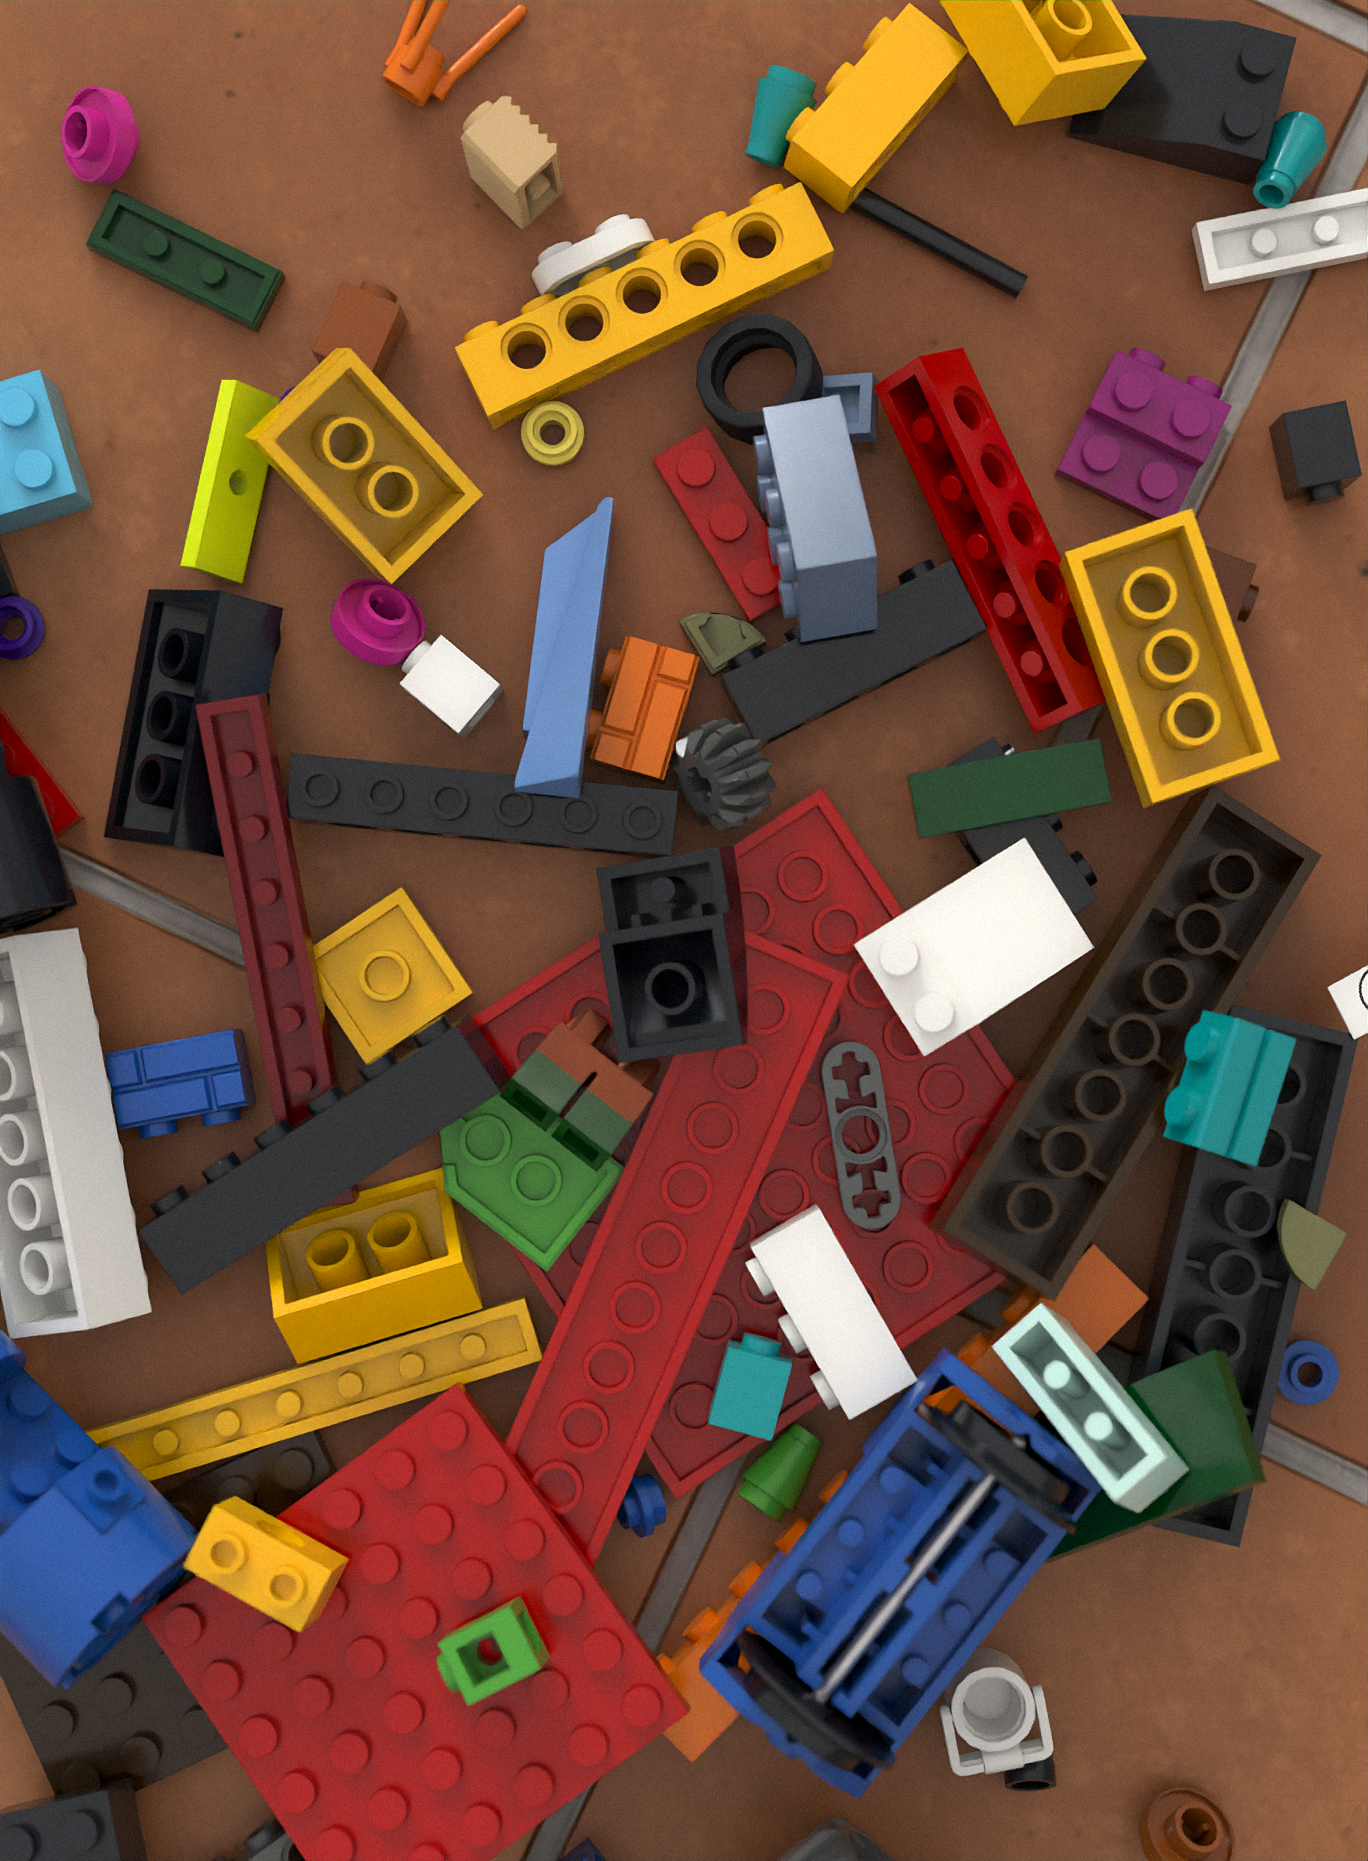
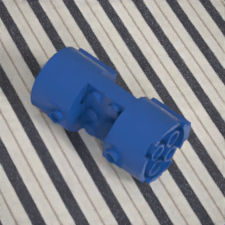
(79, 1534)

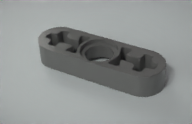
(883, 1179)

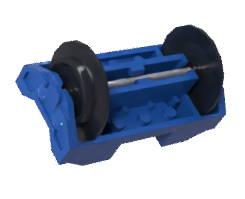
(860, 1628)

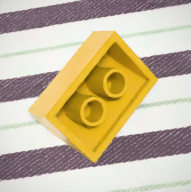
(372, 1268)

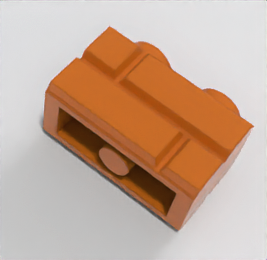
(643, 708)

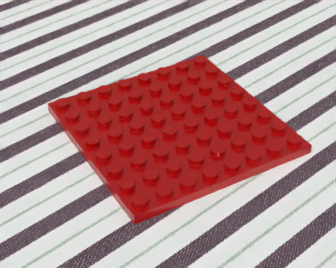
(816, 895)

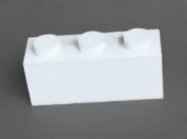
(829, 1313)

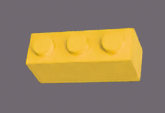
(873, 106)

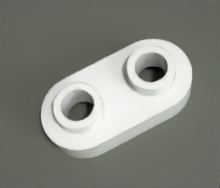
(612, 245)

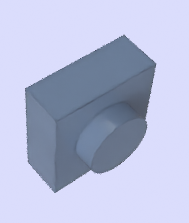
(858, 403)

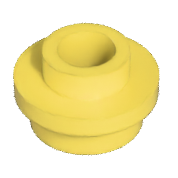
(552, 414)

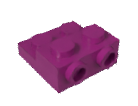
(1144, 435)

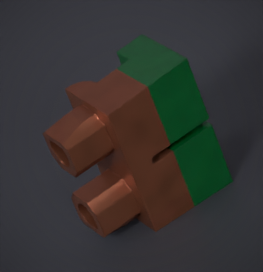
(558, 1071)

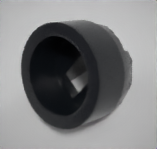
(1032, 1777)

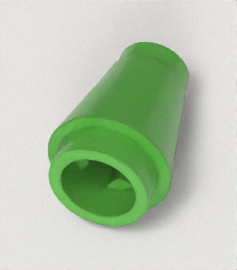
(780, 1472)

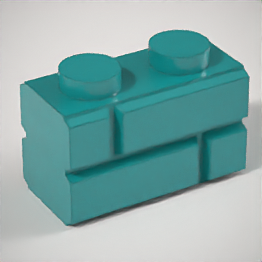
(1228, 1087)

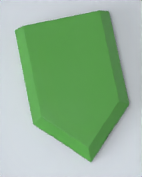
(521, 1179)

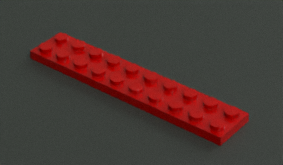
(666, 1245)

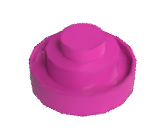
(99, 135)
(377, 621)

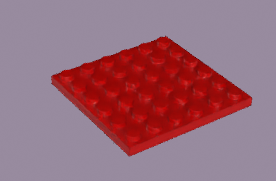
(352, 1715)

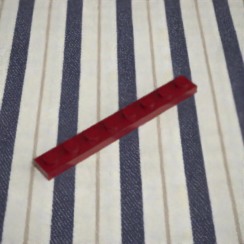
(269, 905)

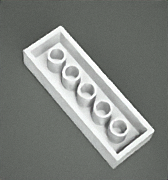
(63, 1184)

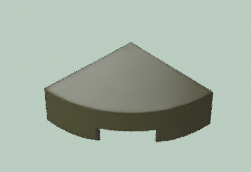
(719, 638)
(1307, 1243)

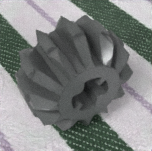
(723, 774)

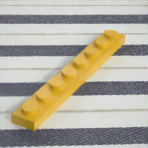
(326, 1390)

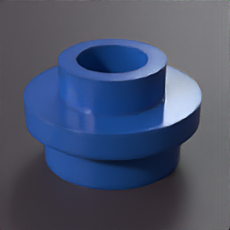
(1327, 1372)
(642, 1506)

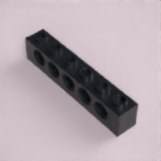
(479, 807)

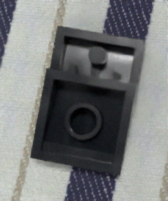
(674, 954)

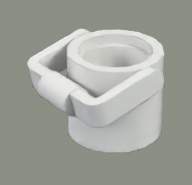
(993, 1713)

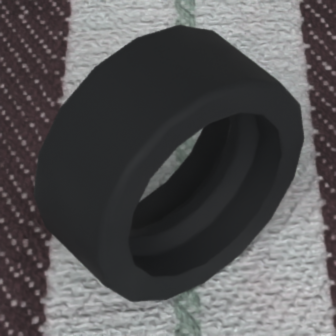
(738, 340)

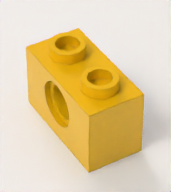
(266, 1563)

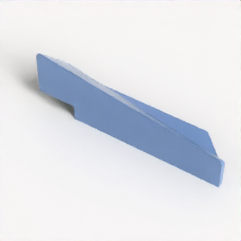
(565, 657)

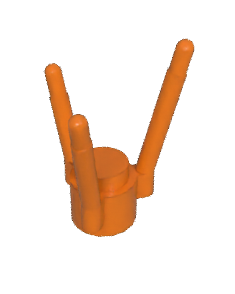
(415, 65)

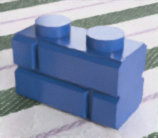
(181, 1080)

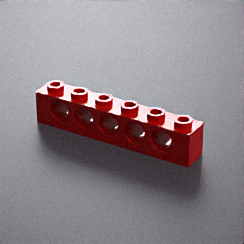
(993, 533)

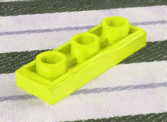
(228, 486)

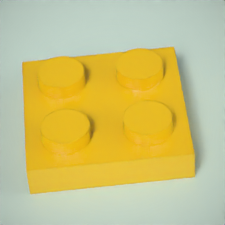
(387, 975)

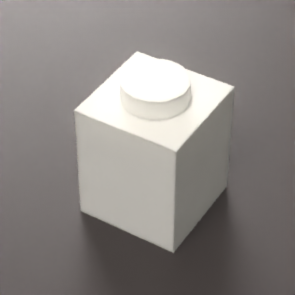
(450, 685)

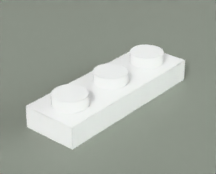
(1282, 239)

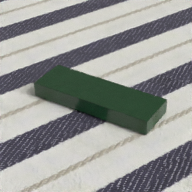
(185, 260)
(1009, 788)

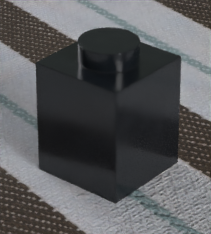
(1315, 453)

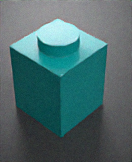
(750, 1386)

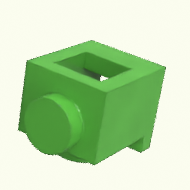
(474, 1675)

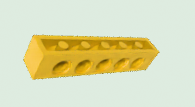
(684, 309)

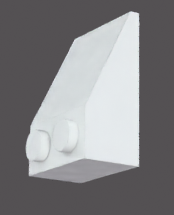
(974, 946)

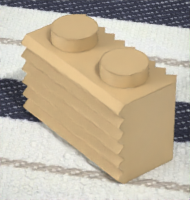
(512, 160)

